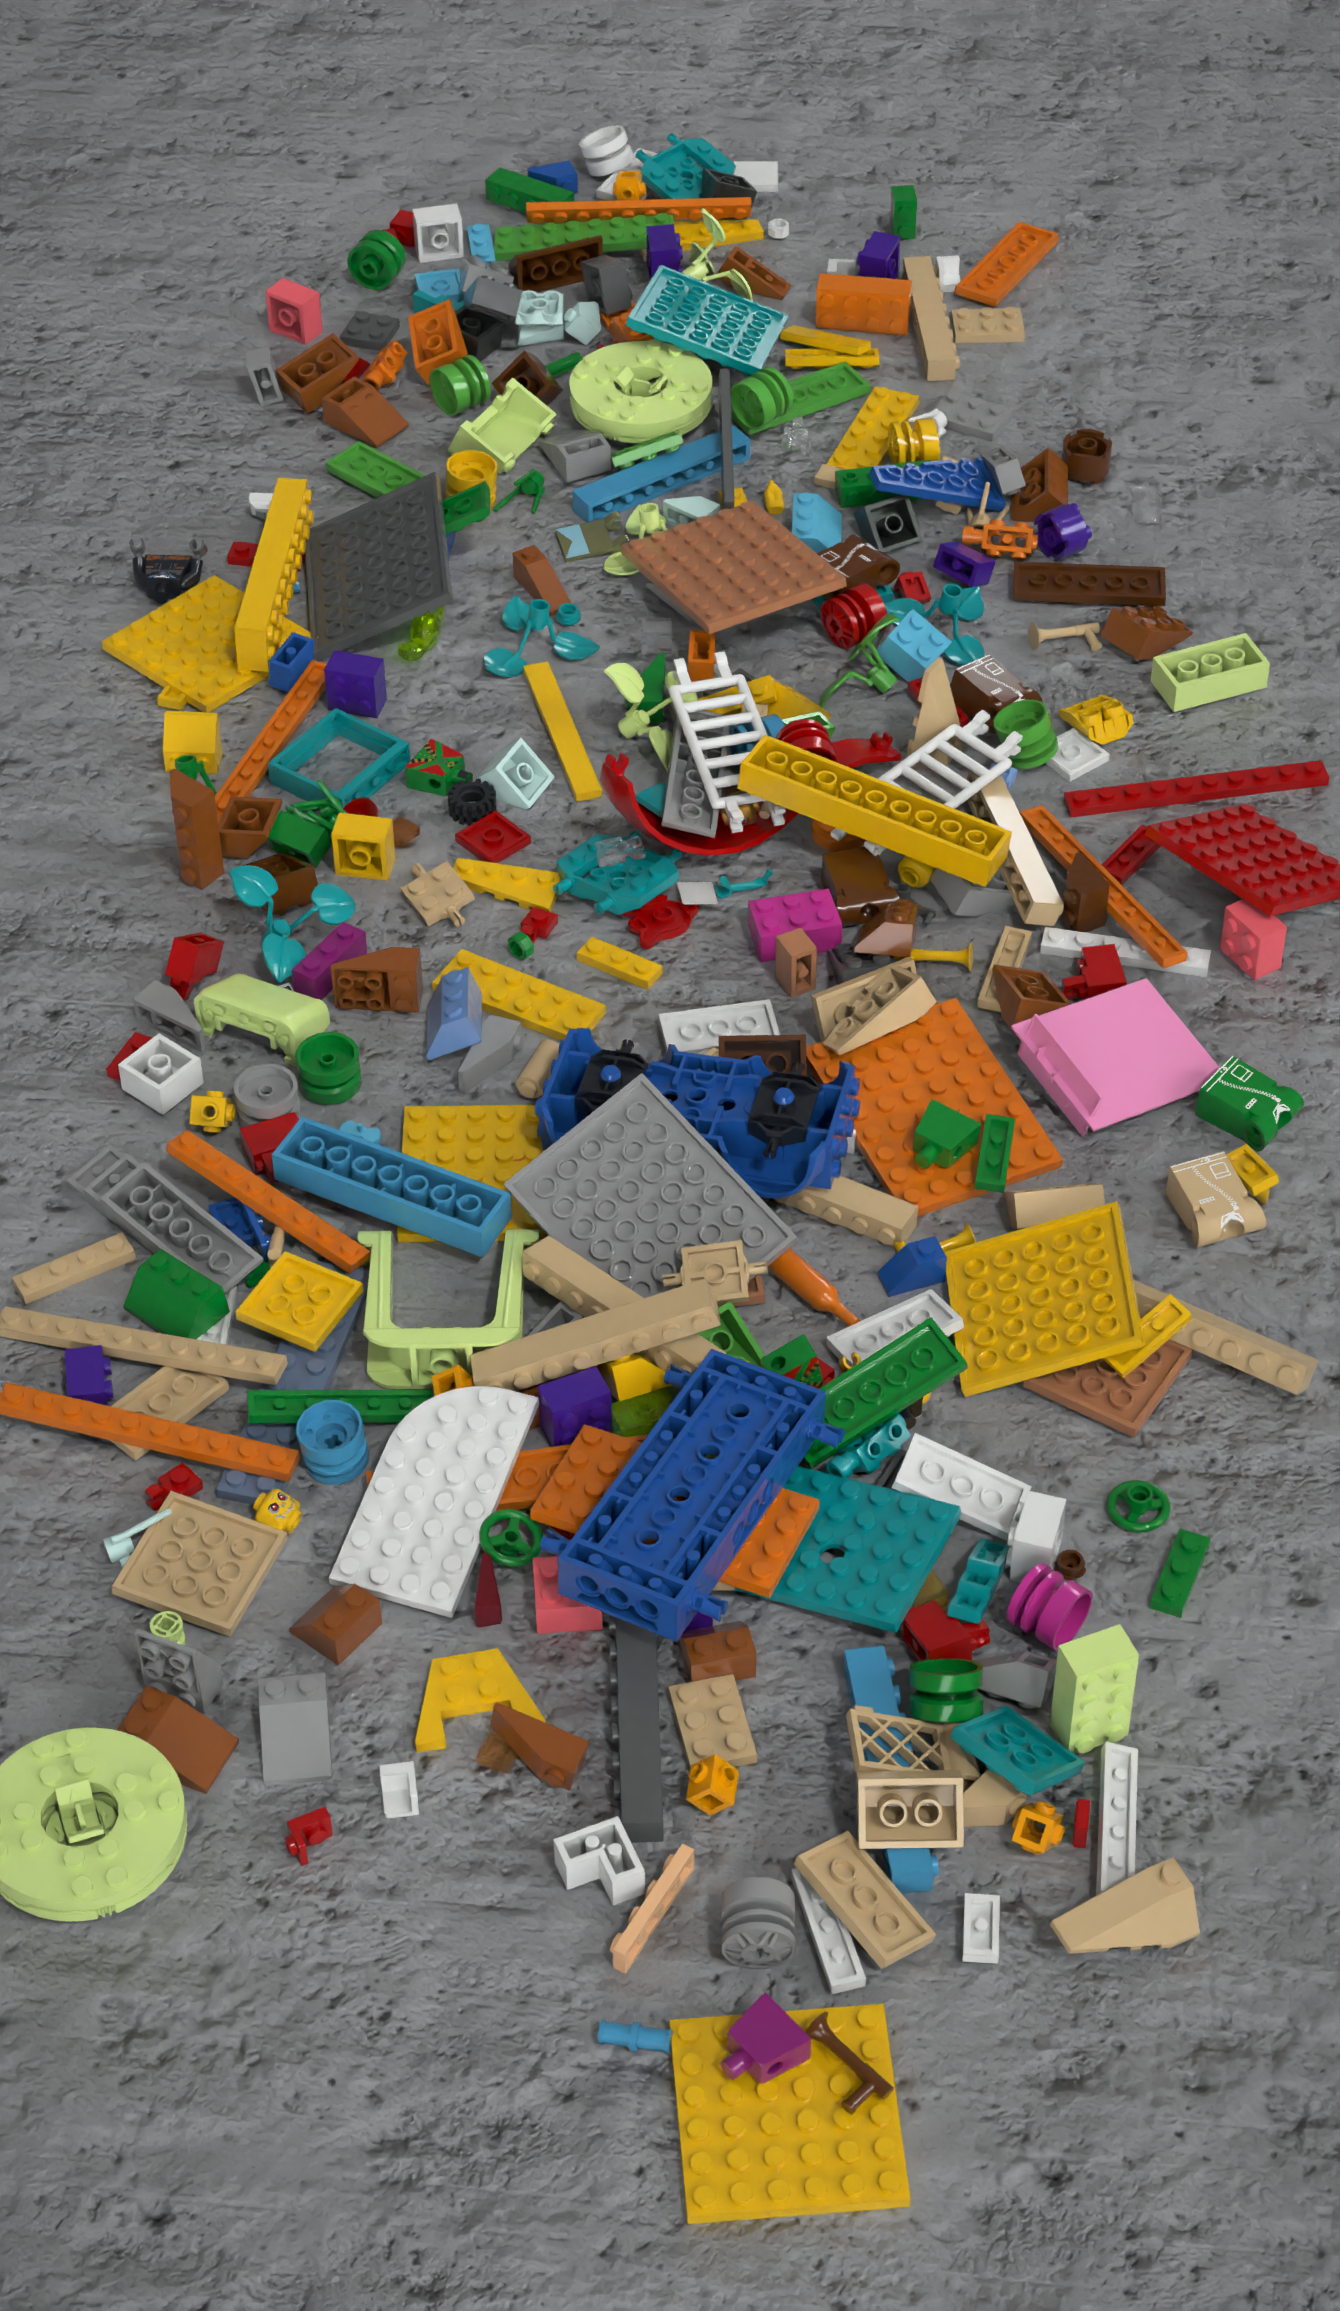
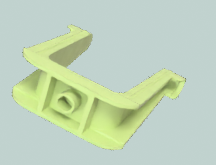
(413, 1355)

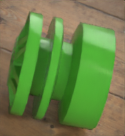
(460, 385)
(761, 398)
(1033, 722)

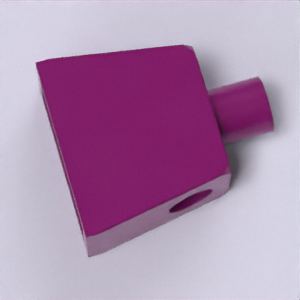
(765, 2042)

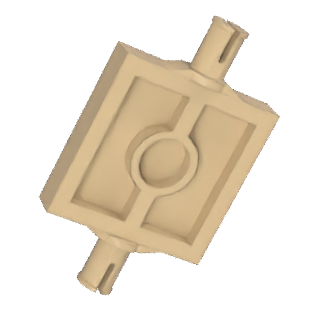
(438, 894)
(722, 1266)

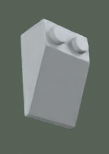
(969, 898)
(295, 1729)

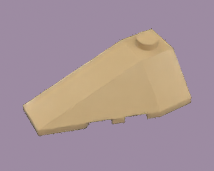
(935, 714)
(891, 1002)
(1139, 1912)

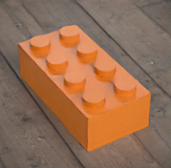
(863, 304)

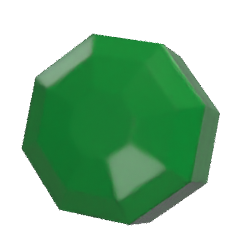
(520, 945)

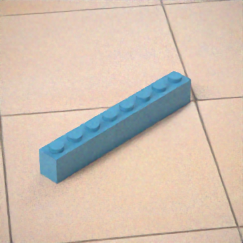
(656, 476)
(870, 1685)

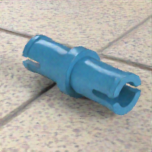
(635, 2036)

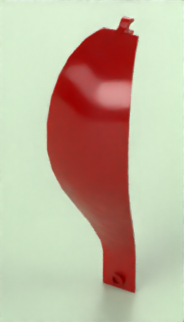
(622, 796)

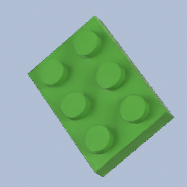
(647, 449)

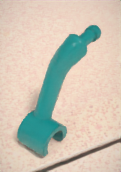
(727, 888)

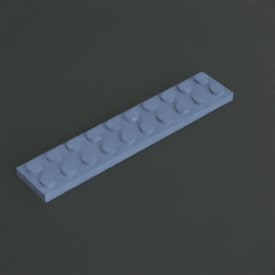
(304, 1372)

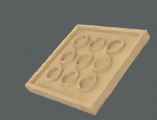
(200, 1563)

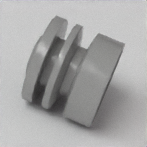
(758, 1923)

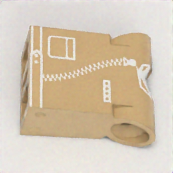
(1212, 1200)

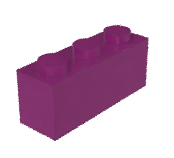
(313, 973)

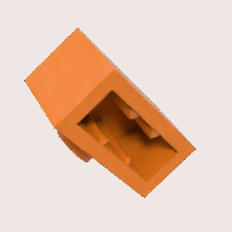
(701, 655)

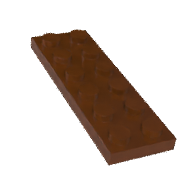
(1089, 583)

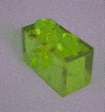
(640, 1413)

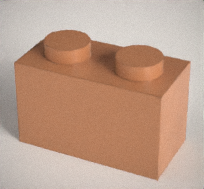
(796, 962)

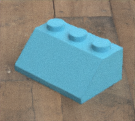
(816, 521)

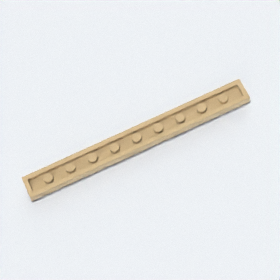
(143, 1345)

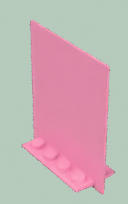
(1113, 1056)

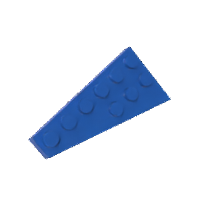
(941, 481)

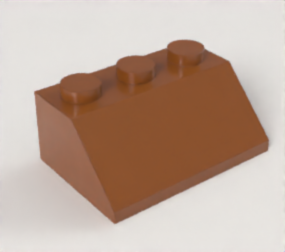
(1045, 487)
(890, 930)

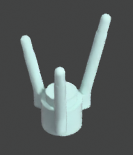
(121, 1545)

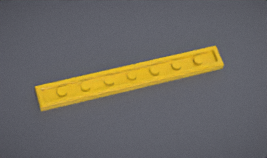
(562, 731)

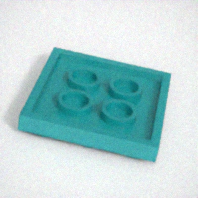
(1017, 1750)

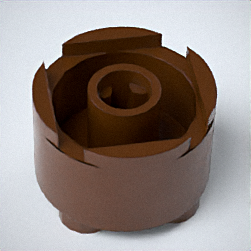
(1087, 455)

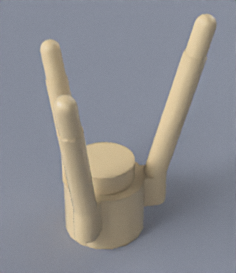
(982, 518)

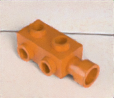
(386, 365)
(1008, 537)

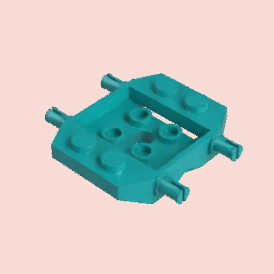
(675, 174)
(618, 886)

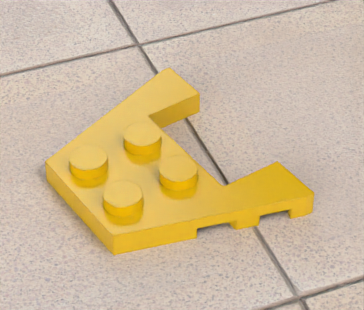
(465, 1687)

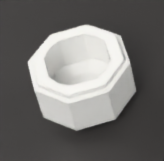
(778, 228)

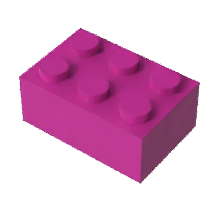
(808, 910)

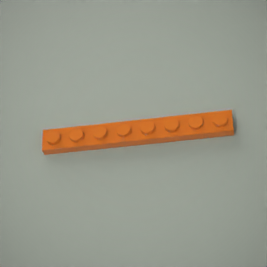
(268, 1201)

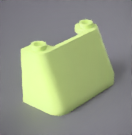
(506, 427)
(262, 1009)

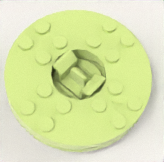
(640, 391)
(87, 1823)

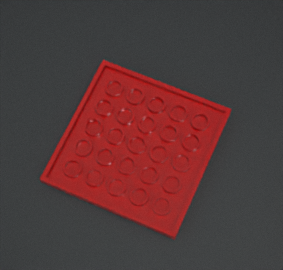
(1252, 858)

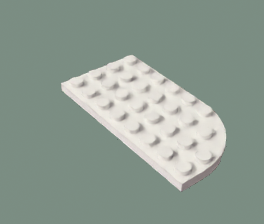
(431, 1494)

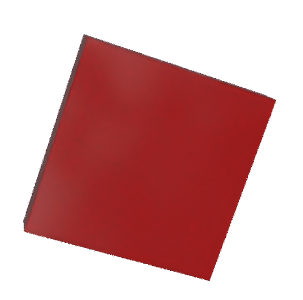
(493, 838)

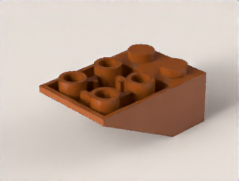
(362, 413)
(1144, 631)
(379, 981)

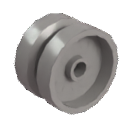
(265, 1094)

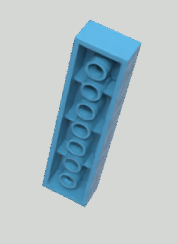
(392, 1186)

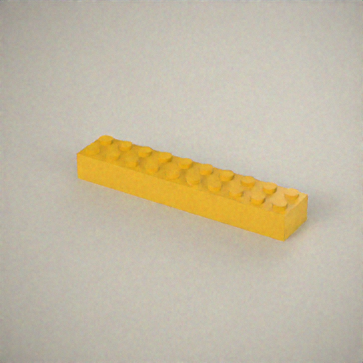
(273, 574)
(874, 810)

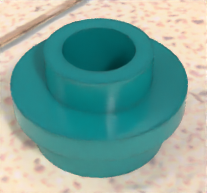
(568, 614)

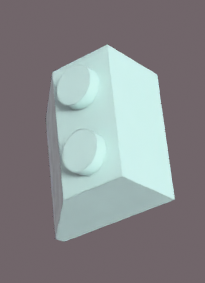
(517, 775)

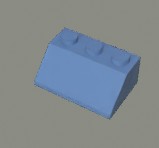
(454, 1014)

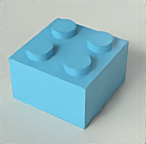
(913, 646)

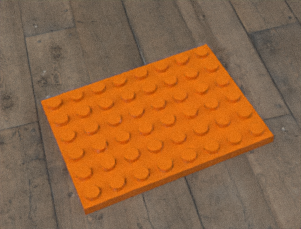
(941, 1061)

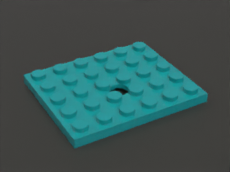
(887, 1546)

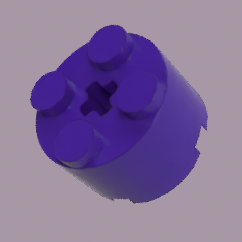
(1062, 531)

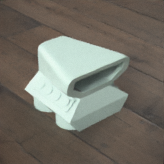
(540, 317)

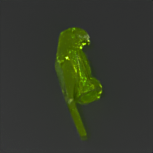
(423, 635)

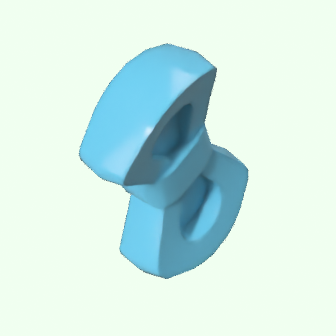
(370, 1134)

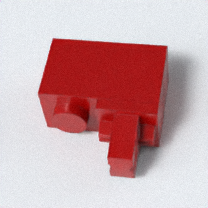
(192, 959)
(1097, 973)
(262, 1140)
(936, 1635)

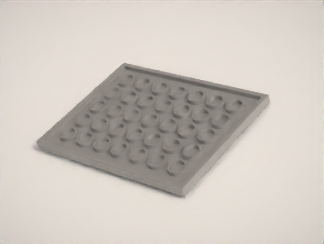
(641, 1187)

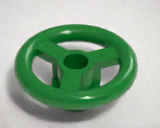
(1139, 1497)
(505, 1551)

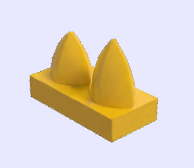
(1253, 1172)

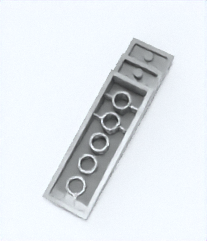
(685, 798)
(162, 1216)

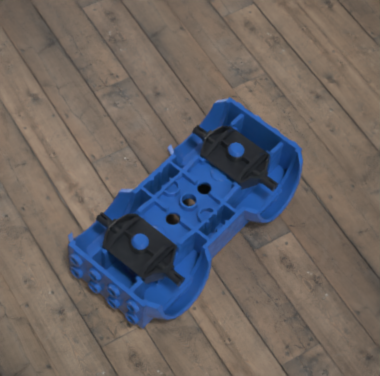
(765, 1124)

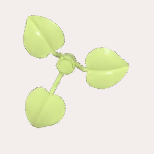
(702, 265)
(642, 520)
(636, 721)

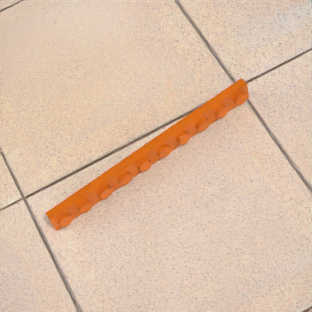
(606, 210)
(273, 736)
(1121, 903)
(149, 1432)

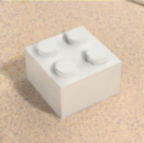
(438, 233)
(161, 1073)
(1036, 1534)

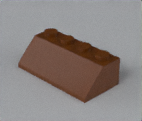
(196, 830)

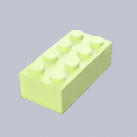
(1210, 672)
(1094, 1689)

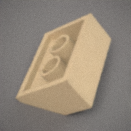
(1044, 1204)
(910, 1809)

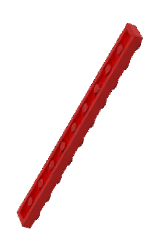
(1196, 788)

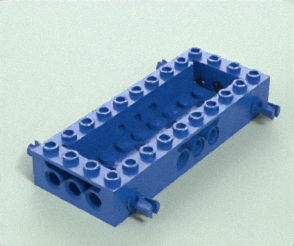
(757, 1430)

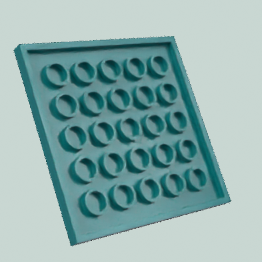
(707, 321)

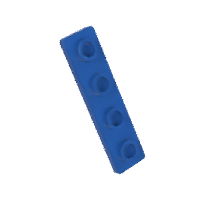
(243, 1223)

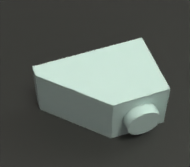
(583, 321)
(688, 509)

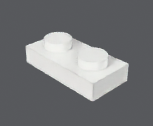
(981, 1928)

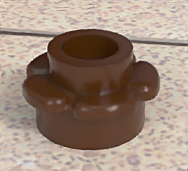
(1072, 1559)

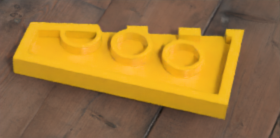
(735, 232)
(516, 883)

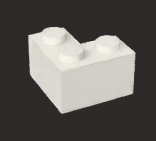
(601, 1853)

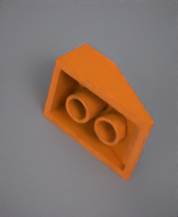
(435, 338)

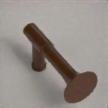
(872, 2081)

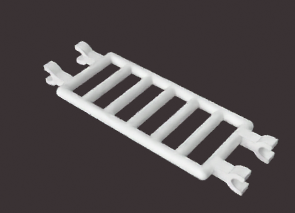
(968, 735)
(696, 746)

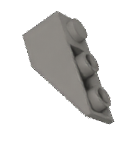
(1019, 1677)

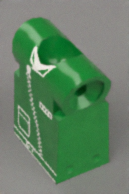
(1247, 1103)

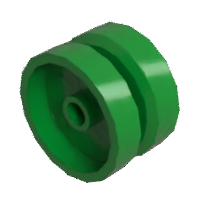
(376, 259)
(328, 1068)
(946, 1690)

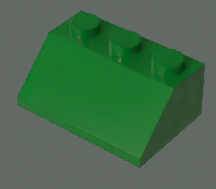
(175, 1297)

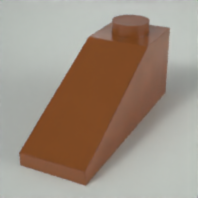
(759, 278)
(538, 577)
(544, 1748)

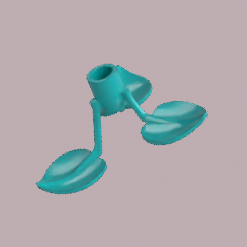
(956, 601)
(535, 616)
(256, 886)

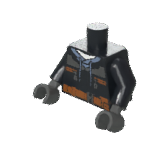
(167, 575)

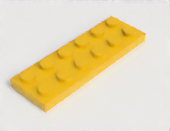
(867, 437)
(527, 998)

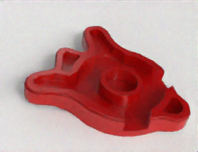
(660, 920)

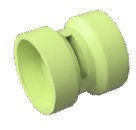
(168, 1626)

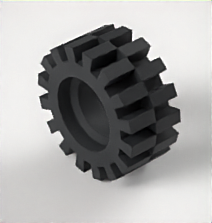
(477, 792)

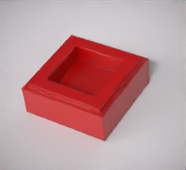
(1081, 1823)

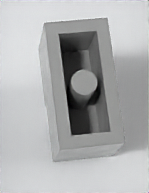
(263, 376)

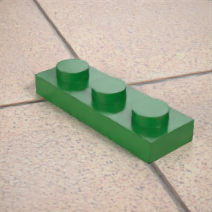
(994, 1153)
(1180, 1573)

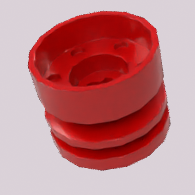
(852, 615)
(809, 736)

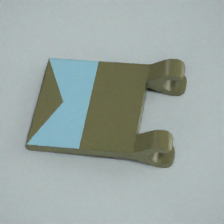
(591, 538)

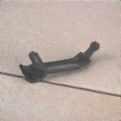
(904, 892)

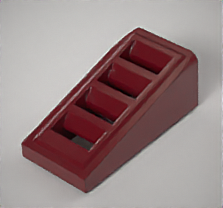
(487, 1599)

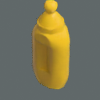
(774, 498)

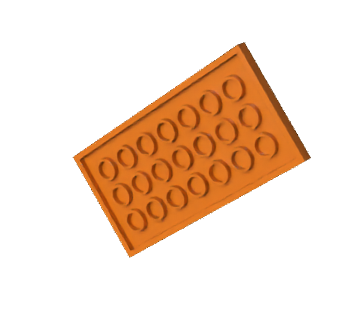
(599, 1458)

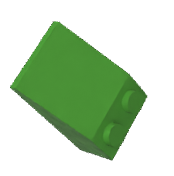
(734, 1336)

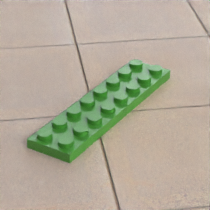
(616, 234)

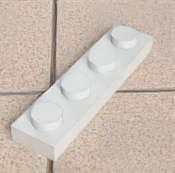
(830, 1939)

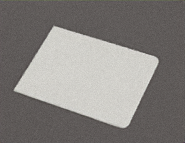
(697, 893)

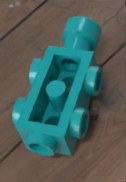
(870, 1449)

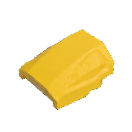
(1099, 718)

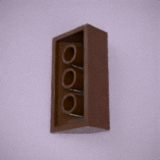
(553, 265)

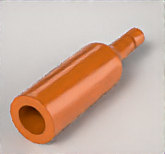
(810, 1285)

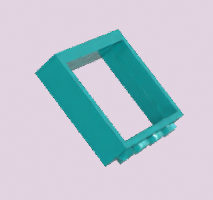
(393, 758)

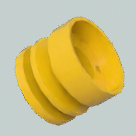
(913, 445)
(469, 469)

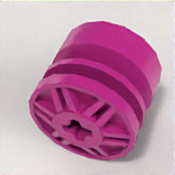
(1049, 1606)

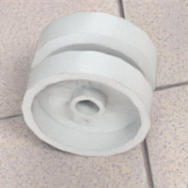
(606, 150)

